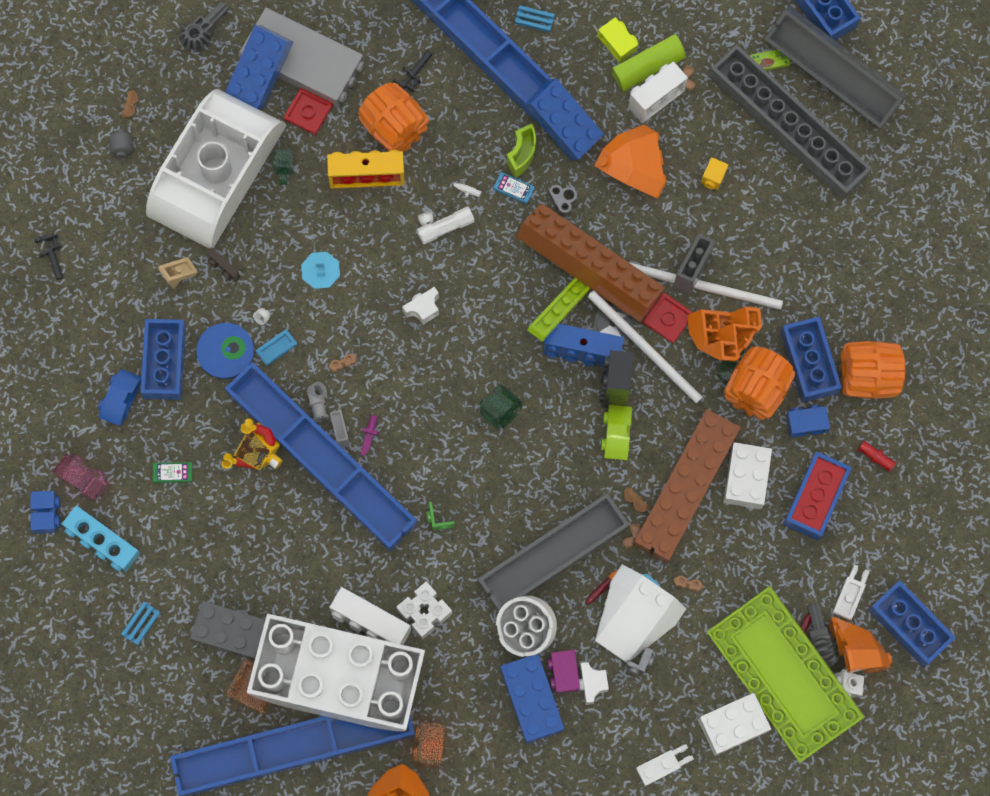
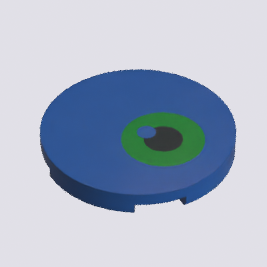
(225, 350)

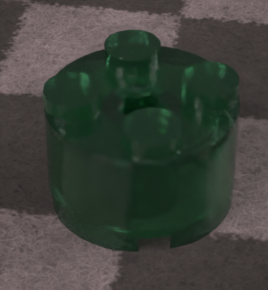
(500, 407)

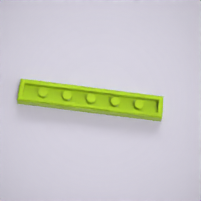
(558, 309)

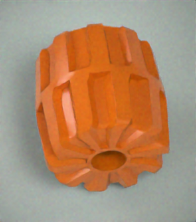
(393, 117)
(872, 369)
(759, 382)

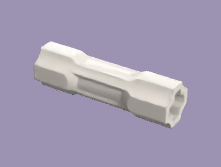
(457, 220)

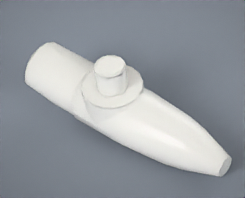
(467, 189)

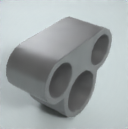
(559, 200)

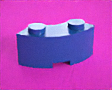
(119, 397)

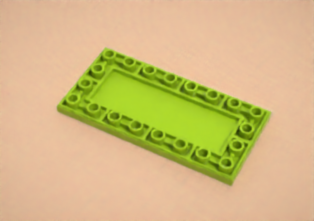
(785, 674)

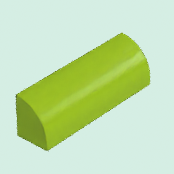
(648, 62)

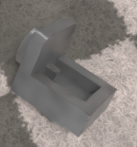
(646, 660)

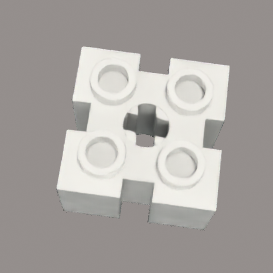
(424, 598)

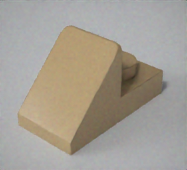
(177, 271)

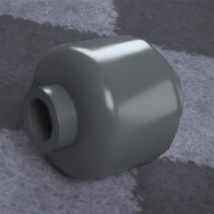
(121, 144)

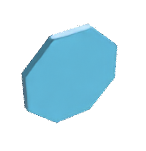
(320, 270)

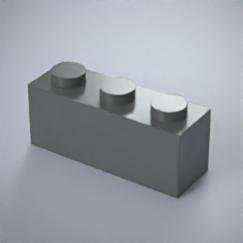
(694, 264)

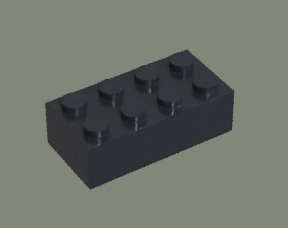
(616, 378)

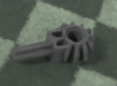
(202, 27)
(822, 636)

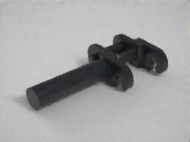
(412, 73)
(52, 256)

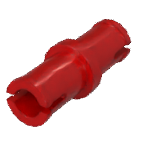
(876, 456)

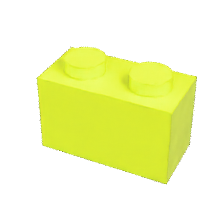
(618, 40)

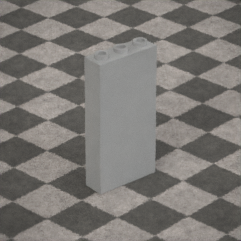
(314, 59)

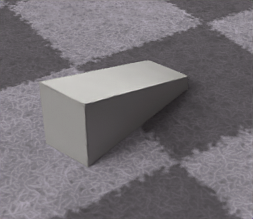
(339, 429)

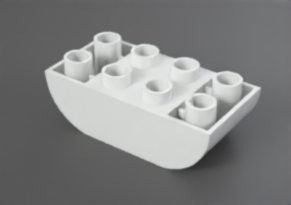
(212, 167)
(335, 673)

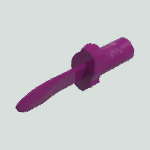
(369, 431)

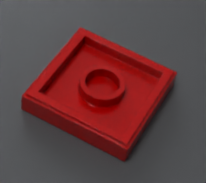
(308, 111)
(667, 318)

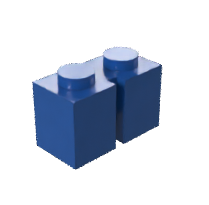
(807, 420)
(44, 515)

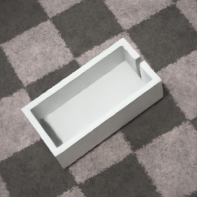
(368, 618)

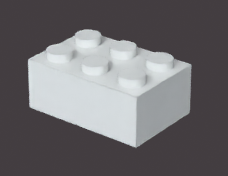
(657, 91)
(747, 475)
(734, 724)

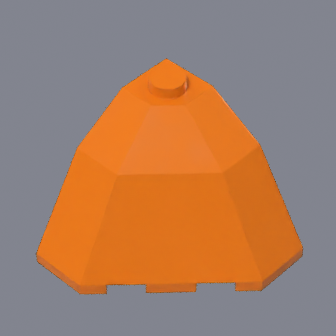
(635, 160)
(724, 333)
(859, 647)
(399, 782)

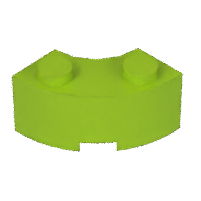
(523, 152)
(617, 432)

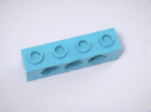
(79, 518)

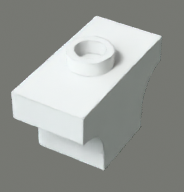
(423, 306)
(592, 682)

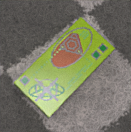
(771, 59)

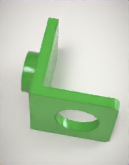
(430, 518)

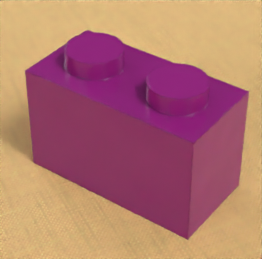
(565, 672)

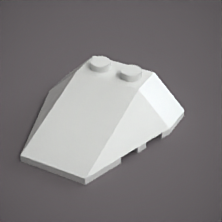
(635, 614)

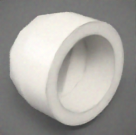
(425, 217)
(261, 313)

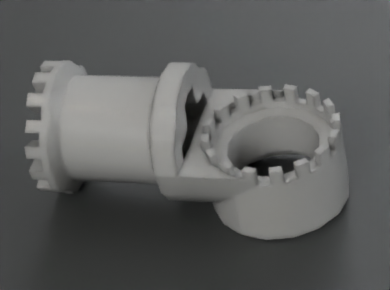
(317, 402)

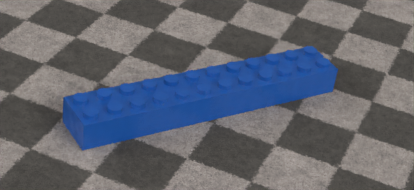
(487, 47)
(321, 457)
(276, 752)

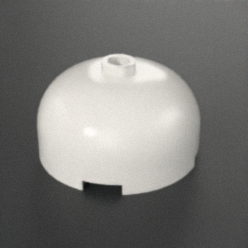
(526, 625)

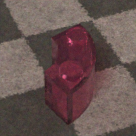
(75, 473)

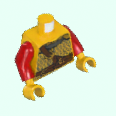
(256, 448)

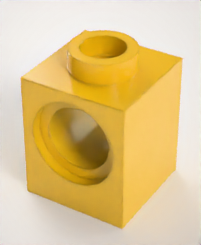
(714, 174)

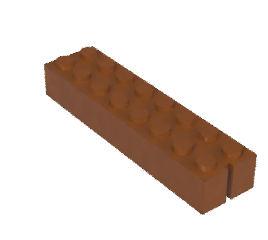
(590, 262)
(686, 486)

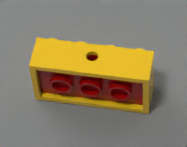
(366, 169)

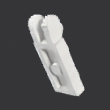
(850, 594)
(662, 765)

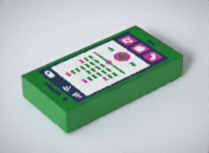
(172, 472)

